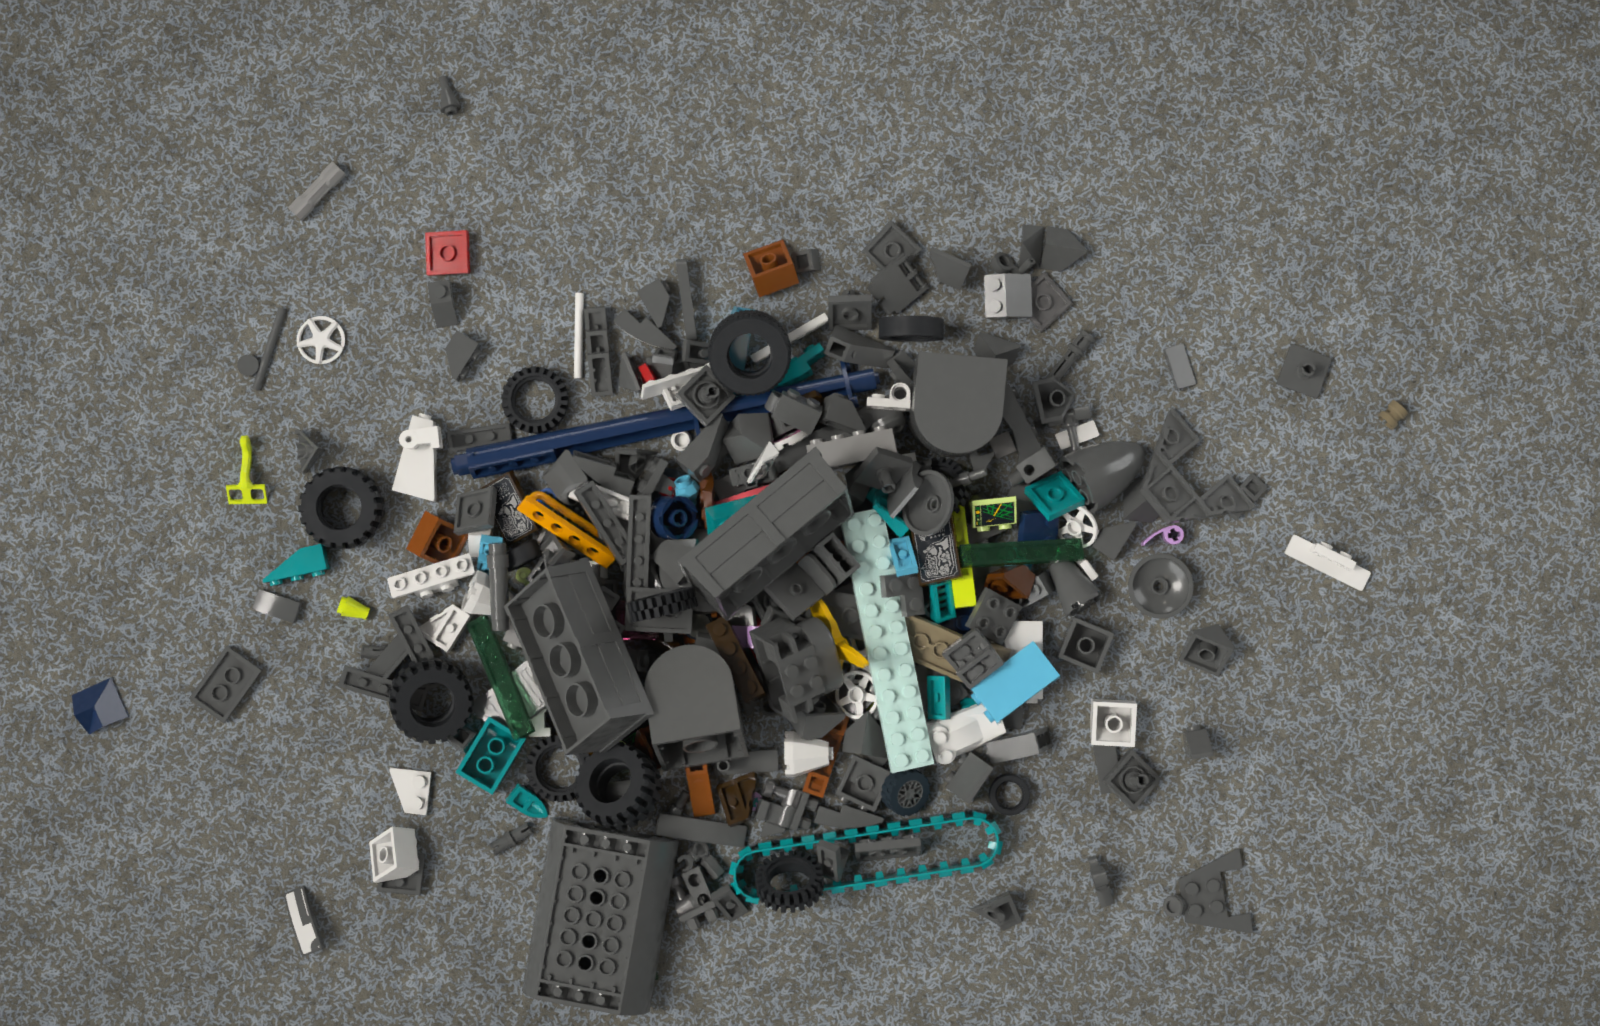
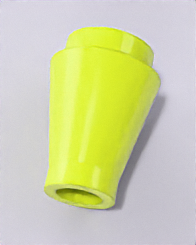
(351, 608)

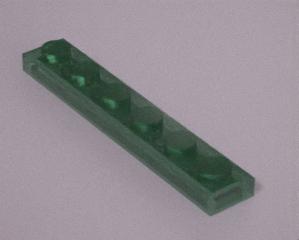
(1021, 552)
(500, 678)

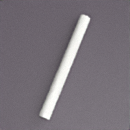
(578, 339)

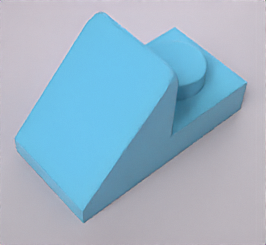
(903, 556)

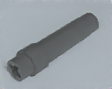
(498, 578)

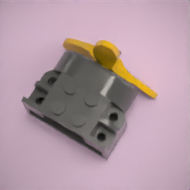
(802, 660)

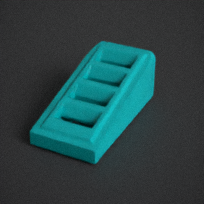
(896, 524)
(949, 606)

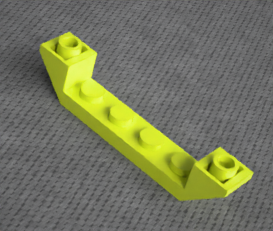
(963, 588)

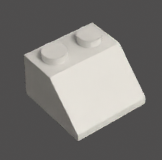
(1113, 722)
(394, 854)

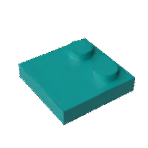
(1054, 496)

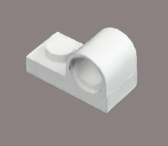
(879, 401)

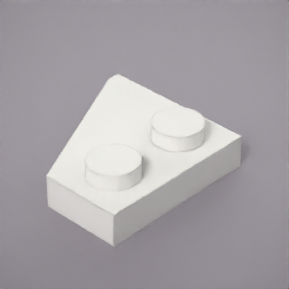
(446, 627)
(412, 789)

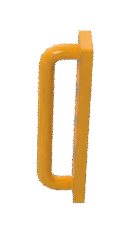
(529, 507)

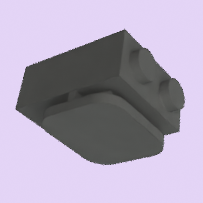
(829, 564)

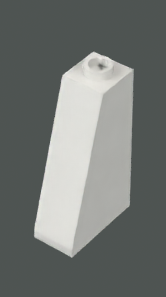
(418, 467)
(1020, 636)

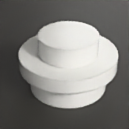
(681, 440)

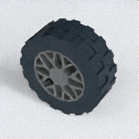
(905, 792)

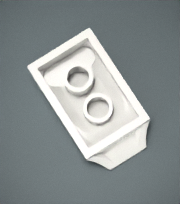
(962, 733)

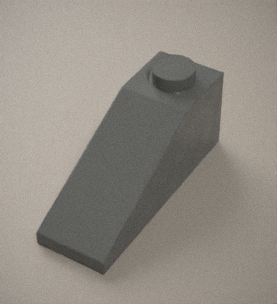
(703, 451)

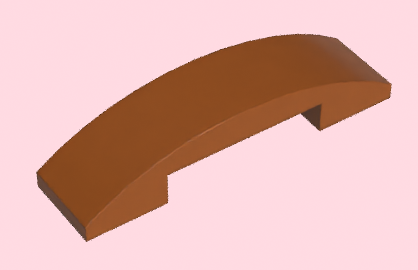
(818, 779)

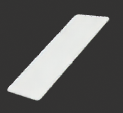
(1084, 432)

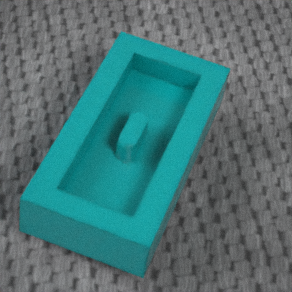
(938, 697)

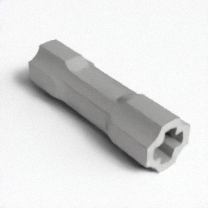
(317, 190)

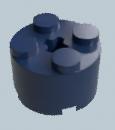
(673, 517)

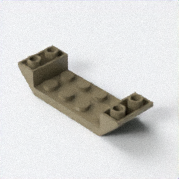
(930, 639)

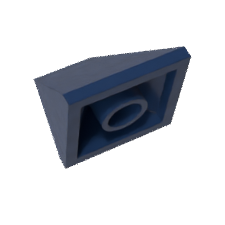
(98, 706)

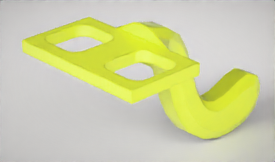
(245, 483)

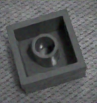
(1084, 645)

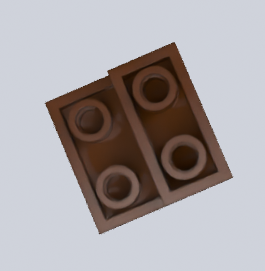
(706, 496)

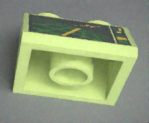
(993, 512)

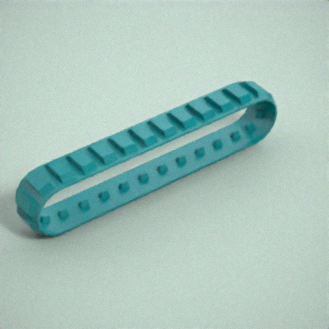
(880, 879)

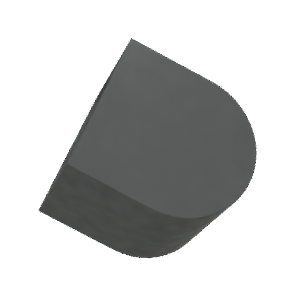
(957, 401)
(694, 709)

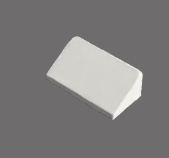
(763, 463)

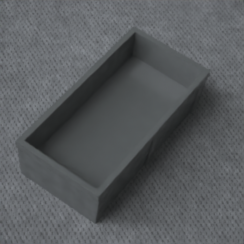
(768, 535)
(578, 658)

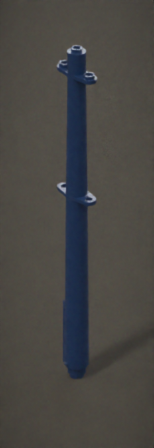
(548, 446)

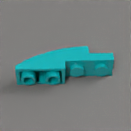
(800, 367)

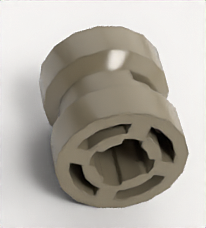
(1393, 414)

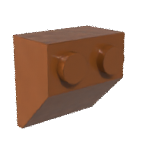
(771, 268)
(436, 539)

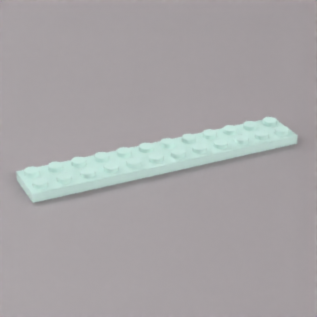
(887, 645)

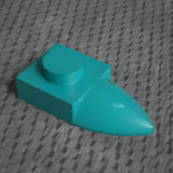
(526, 802)

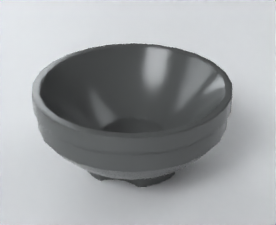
(894, 420)

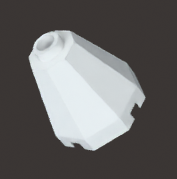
(478, 596)
(805, 755)

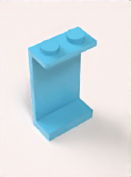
(1014, 683)

